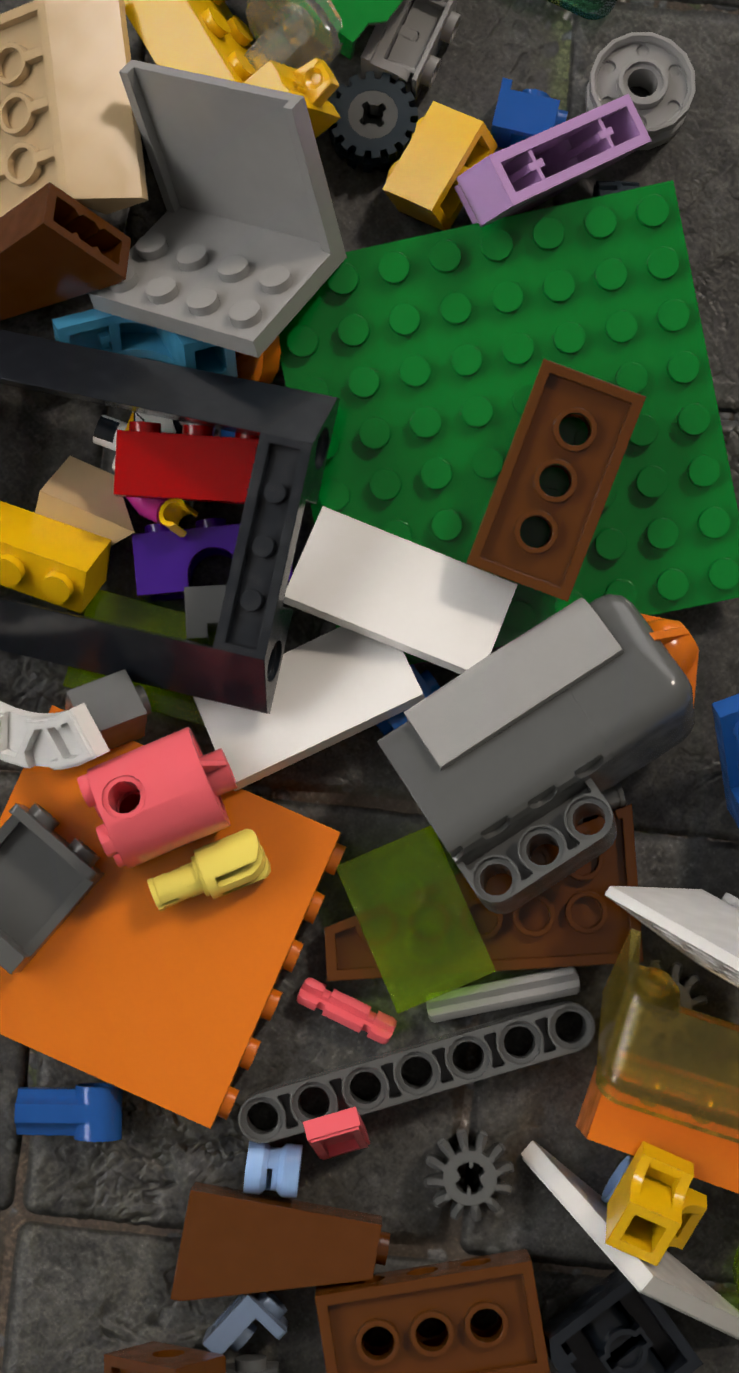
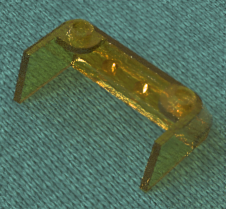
(664, 1054)

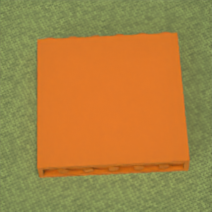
(174, 992)

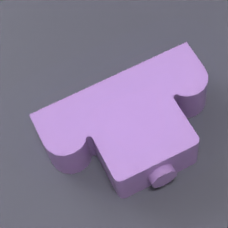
(550, 161)

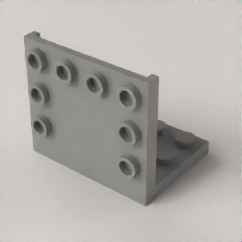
(244, 215)

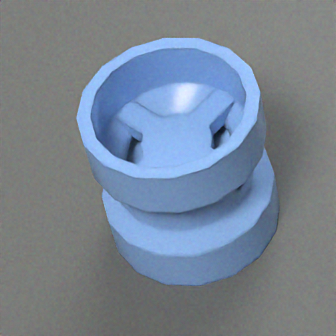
(273, 1169)

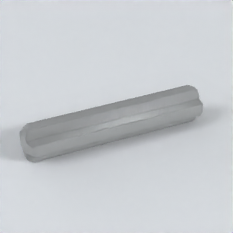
(504, 994)

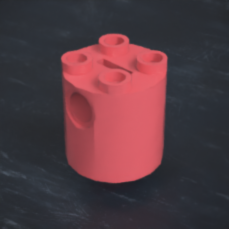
(174, 792)

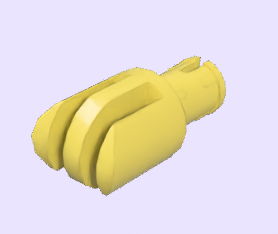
(213, 870)

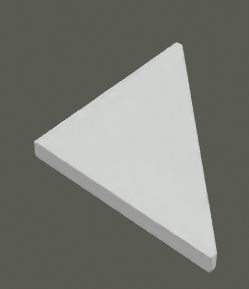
(667, 1282)

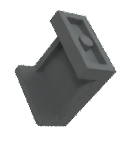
(39, 882)

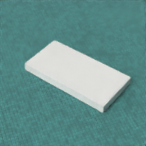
(399, 592)
(320, 698)

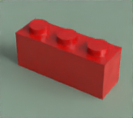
(184, 464)

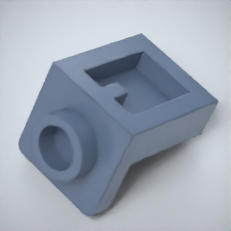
(236, 1323)

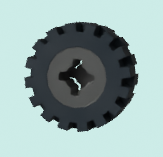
(367, 139)

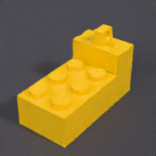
(213, 42)

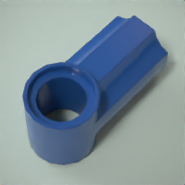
(87, 1112)

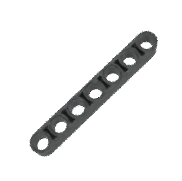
(444, 1073)

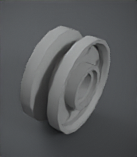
(648, 63)

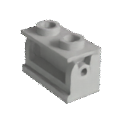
(410, 42)

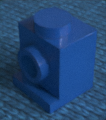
(523, 114)

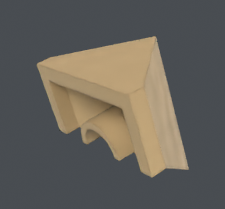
(86, 500)

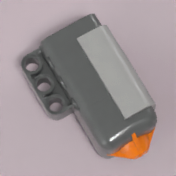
(537, 735)

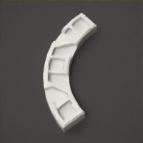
(49, 739)

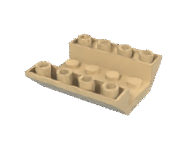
(67, 105)

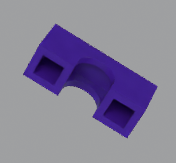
(168, 562)

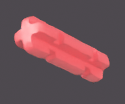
(346, 1010)

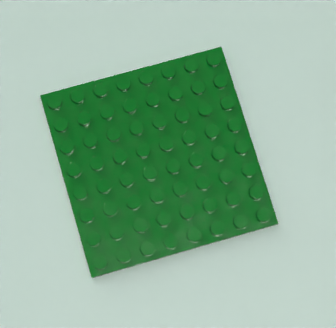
(437, 360)

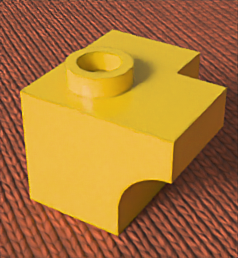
(654, 1205)

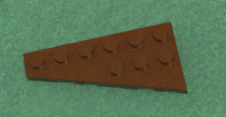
(558, 928)

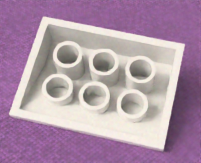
(691, 922)

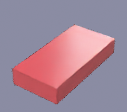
(337, 1133)

